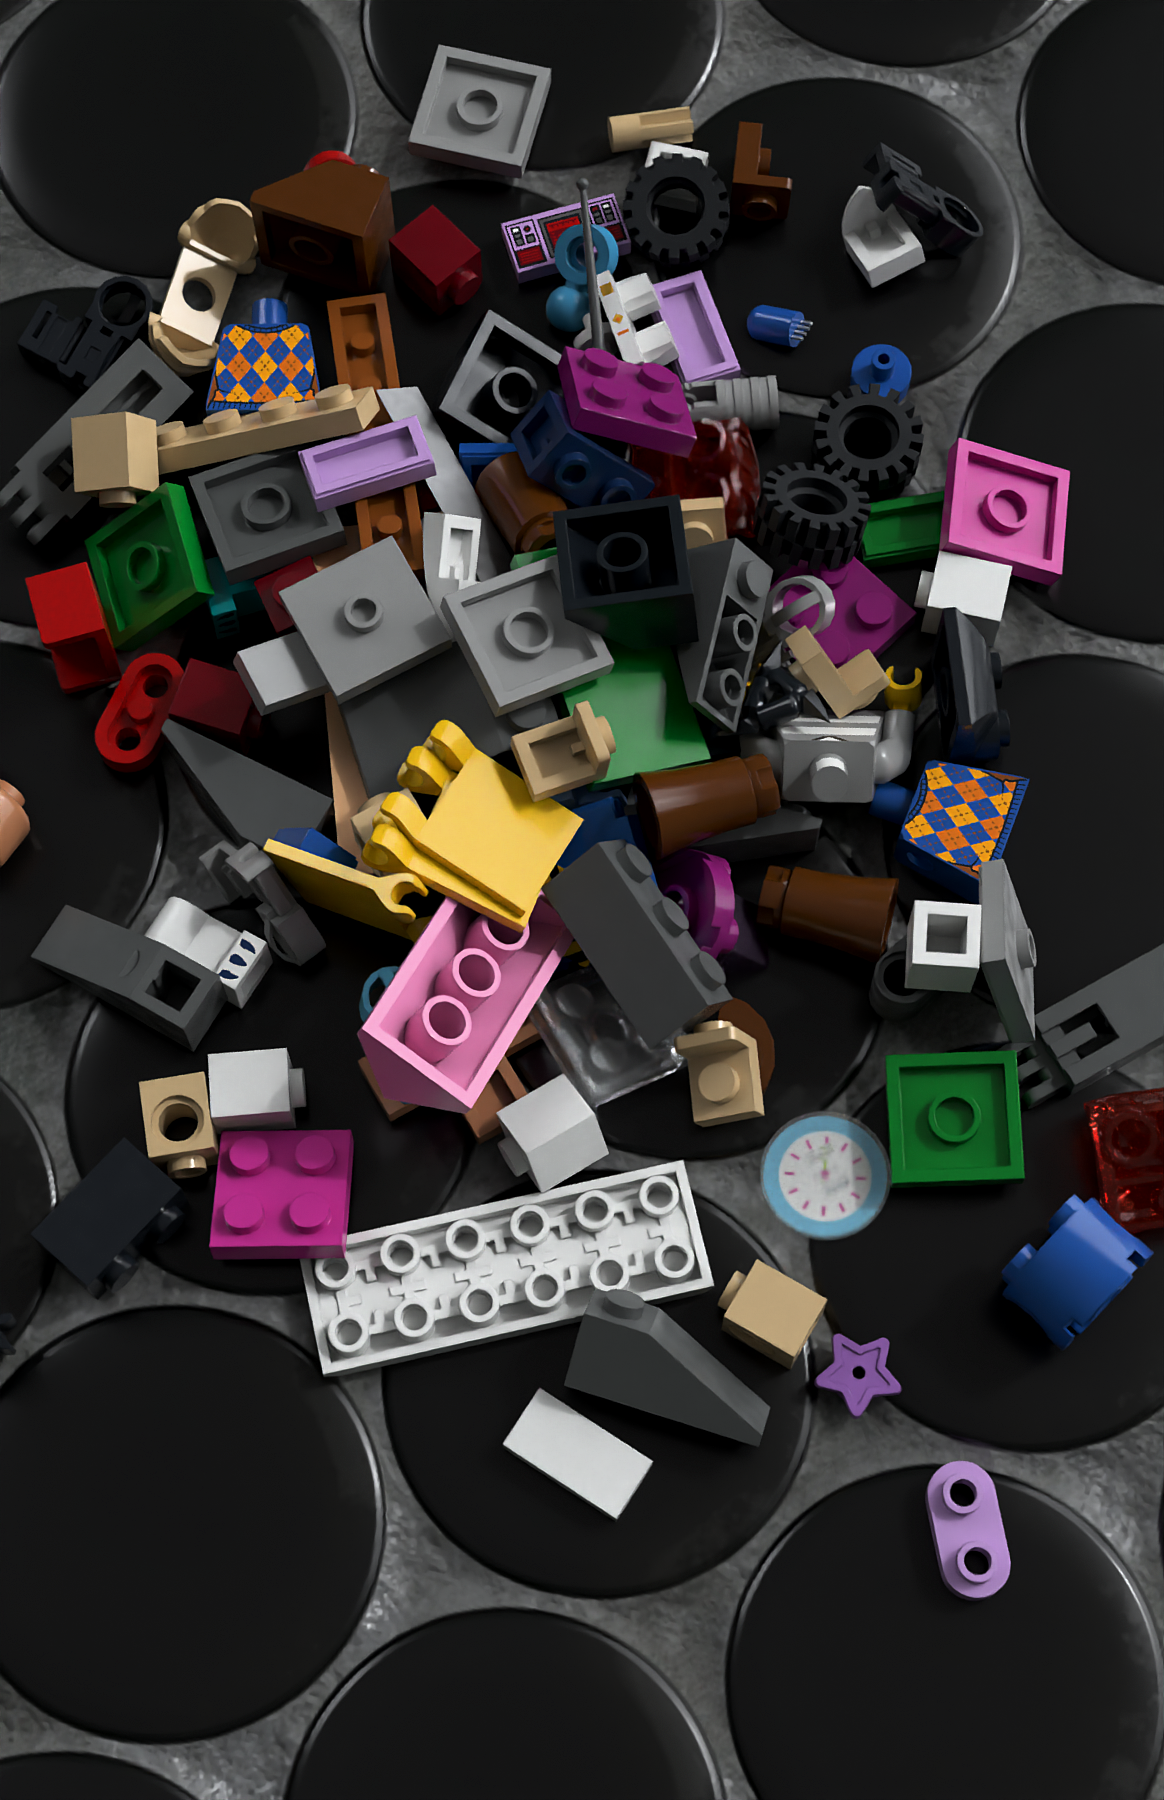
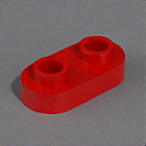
(136, 714)

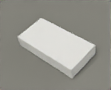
(577, 1454)

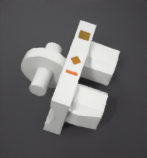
(624, 304)

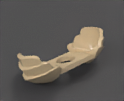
(215, 248)

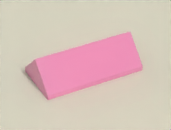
(459, 1003)

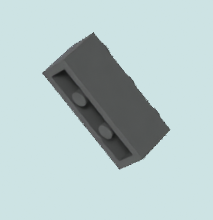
(638, 942)

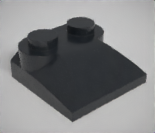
(494, 382)
(965, 692)

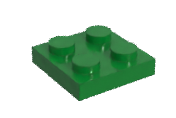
(149, 567)
(954, 1119)

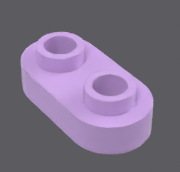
(967, 1529)

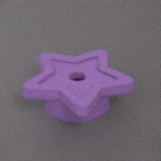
(858, 1392)

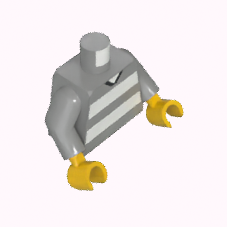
(840, 758)

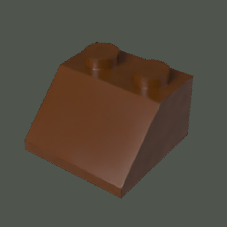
(327, 225)

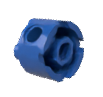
(1074, 1270)

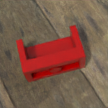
(74, 627)

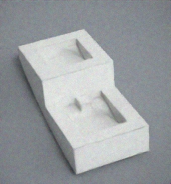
(449, 556)

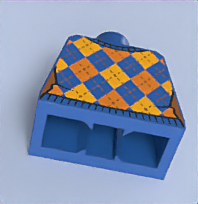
(263, 361)
(952, 821)

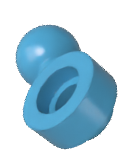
(571, 302)

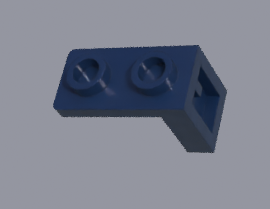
(573, 463)

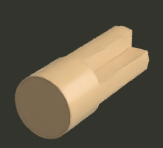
(640, 129)

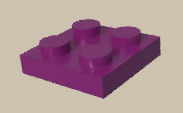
(626, 401)
(865, 611)

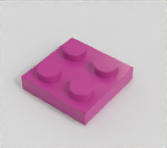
(1005, 510)
(282, 1194)

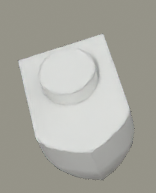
(878, 239)

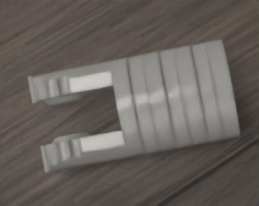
(748, 398)

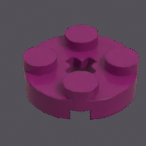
(706, 894)

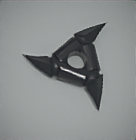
(771, 680)

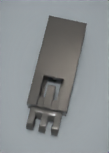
(133, 384)
(1131, 1006)

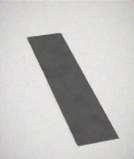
(450, 485)

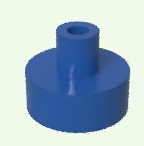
(882, 366)

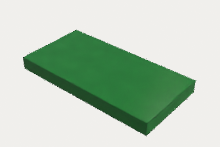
(642, 704)

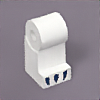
(233, 955)

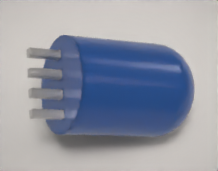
(777, 325)

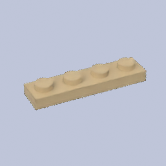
(273, 427)

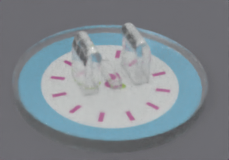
(825, 1175)

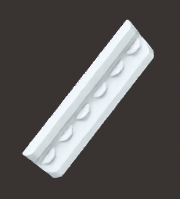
(505, 1268)

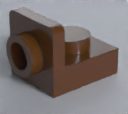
(753, 190)

